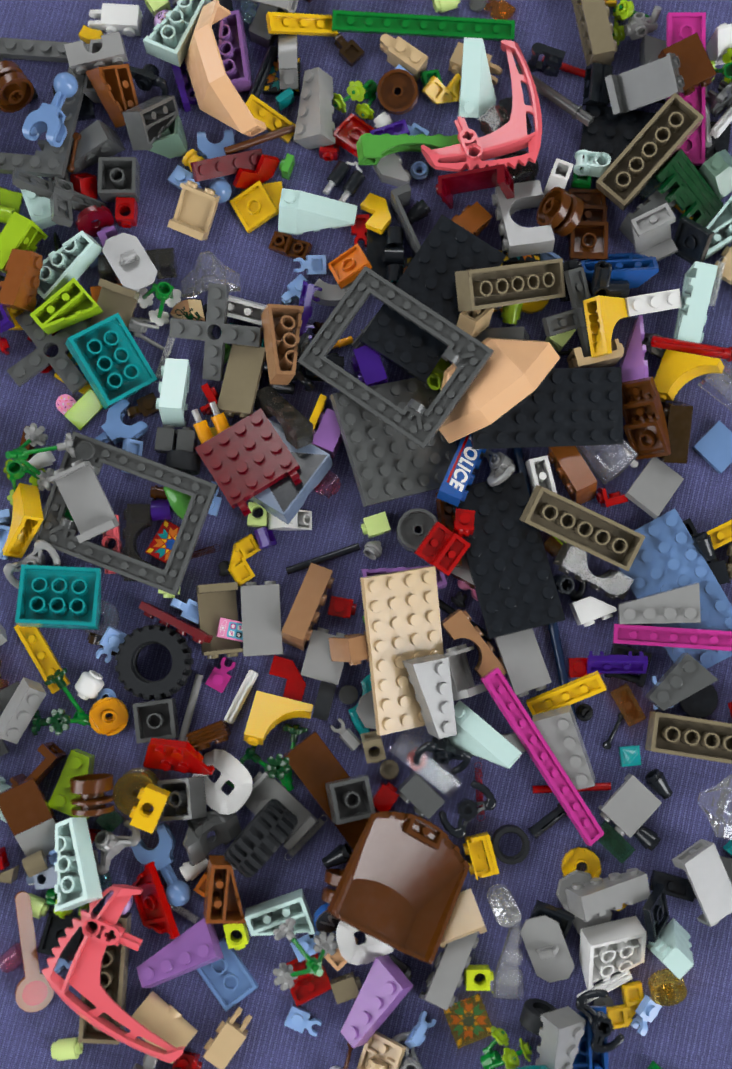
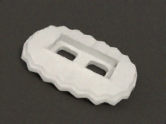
(231, 770)
(361, 953)

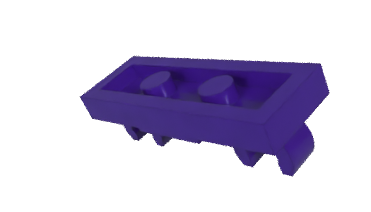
(182, 82)
(306, 296)
(617, 663)

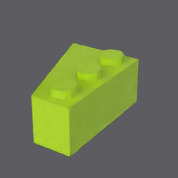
(18, 234)
(66, 308)
(77, 764)

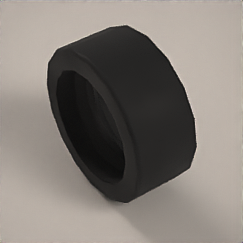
(324, 701)
(525, 844)

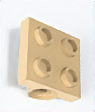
(381, 1053)

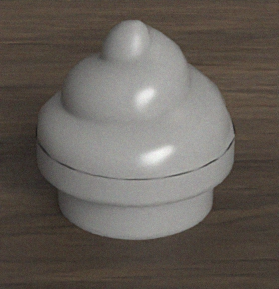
(373, 549)

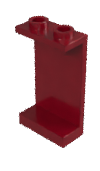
(475, 180)

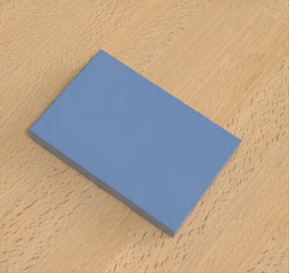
(228, 977)

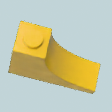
(601, 317)
(681, 367)
(25, 520)
(268, 712)

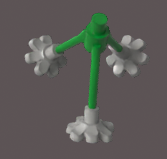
(33, 437)
(324, 945)

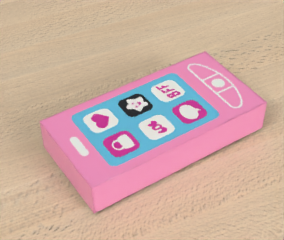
(230, 630)

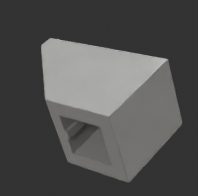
(391, 171)

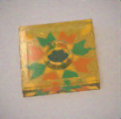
(468, 1020)

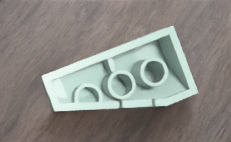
(476, 83)
(310, 212)
(481, 739)

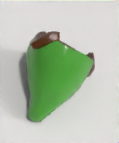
(177, 501)

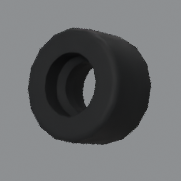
(184, 461)
(531, 1014)

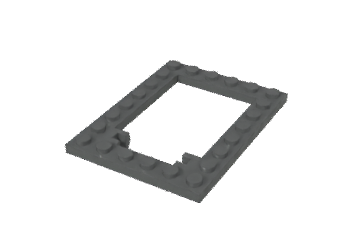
(50, 160)
(463, 351)
(62, 532)

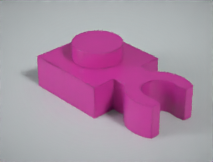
(219, 677)

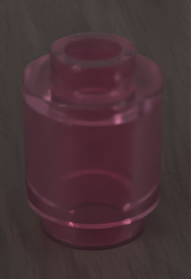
(11, 958)

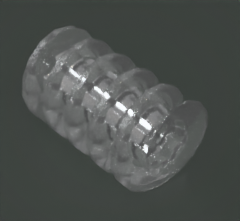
(503, 905)

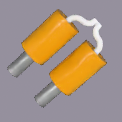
(202, 428)

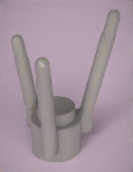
(140, 326)

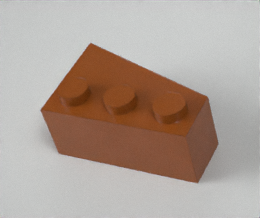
(115, 90)
(473, 218)
(21, 280)
(574, 473)
(222, 898)

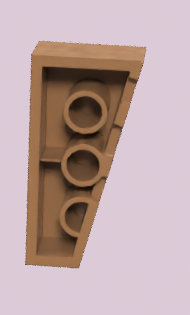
(281, 340)
(306, 606)
(349, 649)

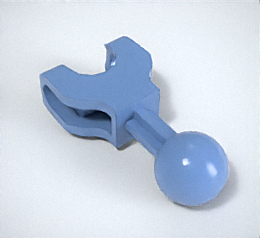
(49, 116)
(212, 150)
(114, 427)
(178, 891)

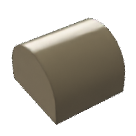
(35, 863)

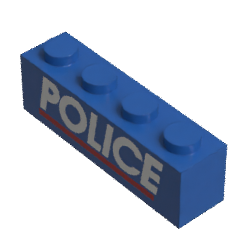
(460, 472)

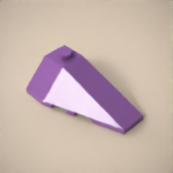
(633, 361)

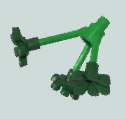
(59, 720)
(280, 766)

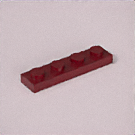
(225, 165)
(181, 626)

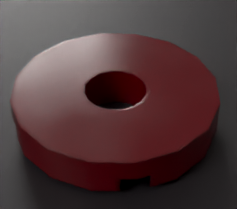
(101, 214)

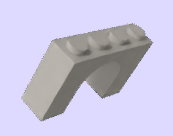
(518, 239)

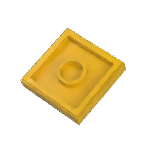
(254, 207)

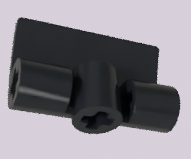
(386, 253)

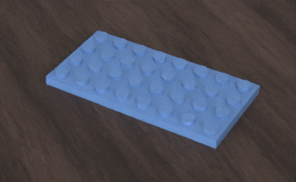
(672, 561)

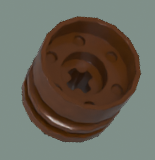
(92, 794)

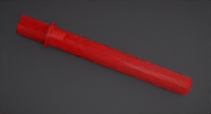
(692, 347)

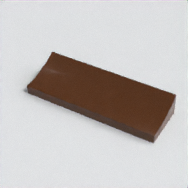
(315, 767)

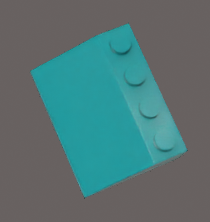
(110, 360)
(59, 597)

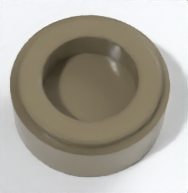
(389, 769)

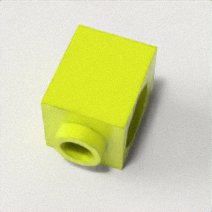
(236, 943)
(470, 973)

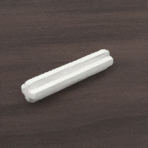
(722, 123)
(241, 696)
(616, 980)

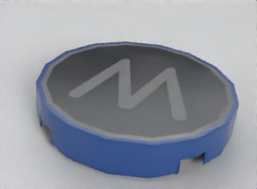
(324, 921)

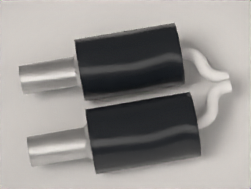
(338, 175)

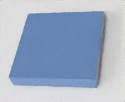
(716, 447)

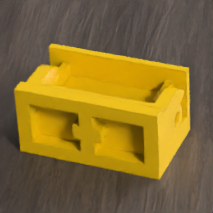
(481, 855)

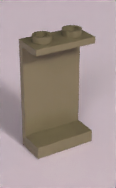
(115, 299)
(241, 380)
(217, 602)

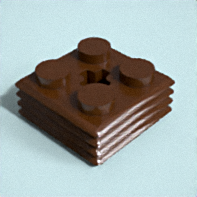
(216, 732)

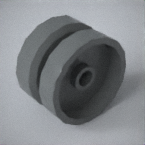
(405, 529)

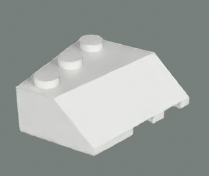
(611, 949)

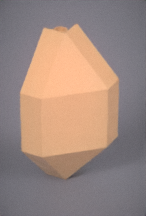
(209, 79)
(503, 382)

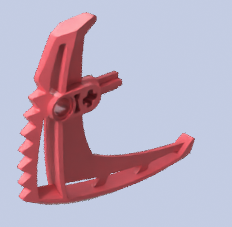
(508, 139)
(86, 970)

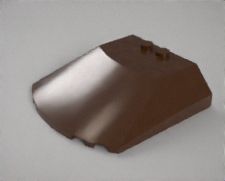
(401, 883)

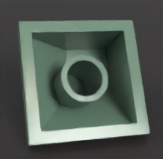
(172, 142)
(718, 173)

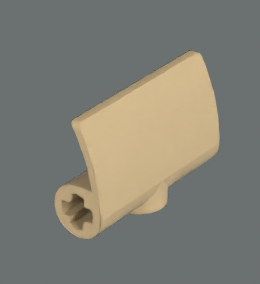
(164, 1021)

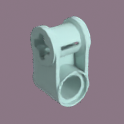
(592, 164)

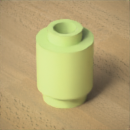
(445, 5)
(39, 906)
(66, 1049)

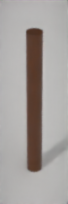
(259, 139)

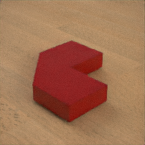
(265, 170)
(287, 669)

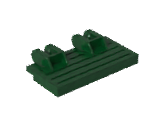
(688, 189)

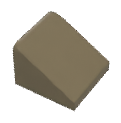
(9, 875)

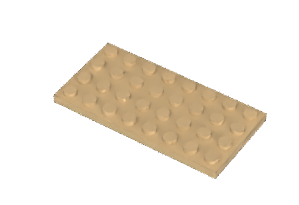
(400, 626)

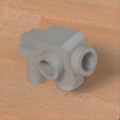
(640, 25)

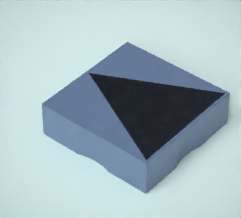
(285, 498)

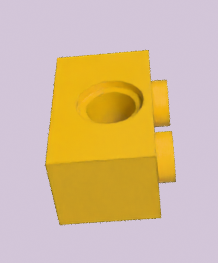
(157, 798)

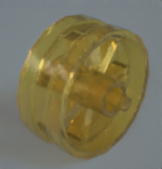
(665, 988)

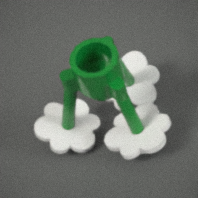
(166, 295)

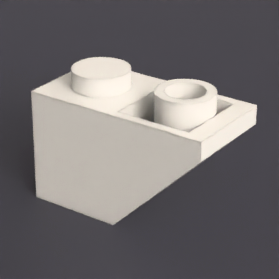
(719, 43)
(559, 175)
(301, 521)
(589, 609)

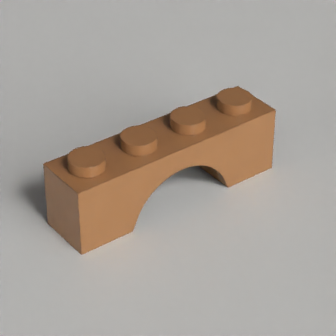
(459, 626)

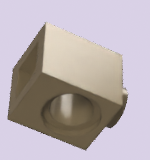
(370, 740)
(346, 987)

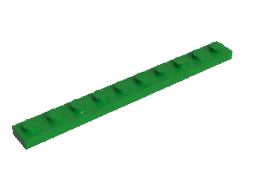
(422, 25)

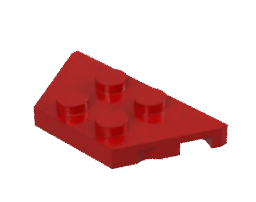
(175, 756)
(153, 903)

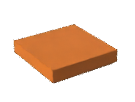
(348, 265)

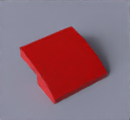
(442, 548)
(308, 985)

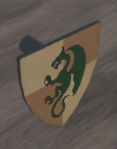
(190, 309)

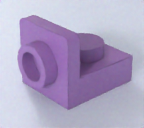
(106, 233)

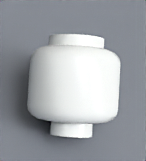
(89, 685)

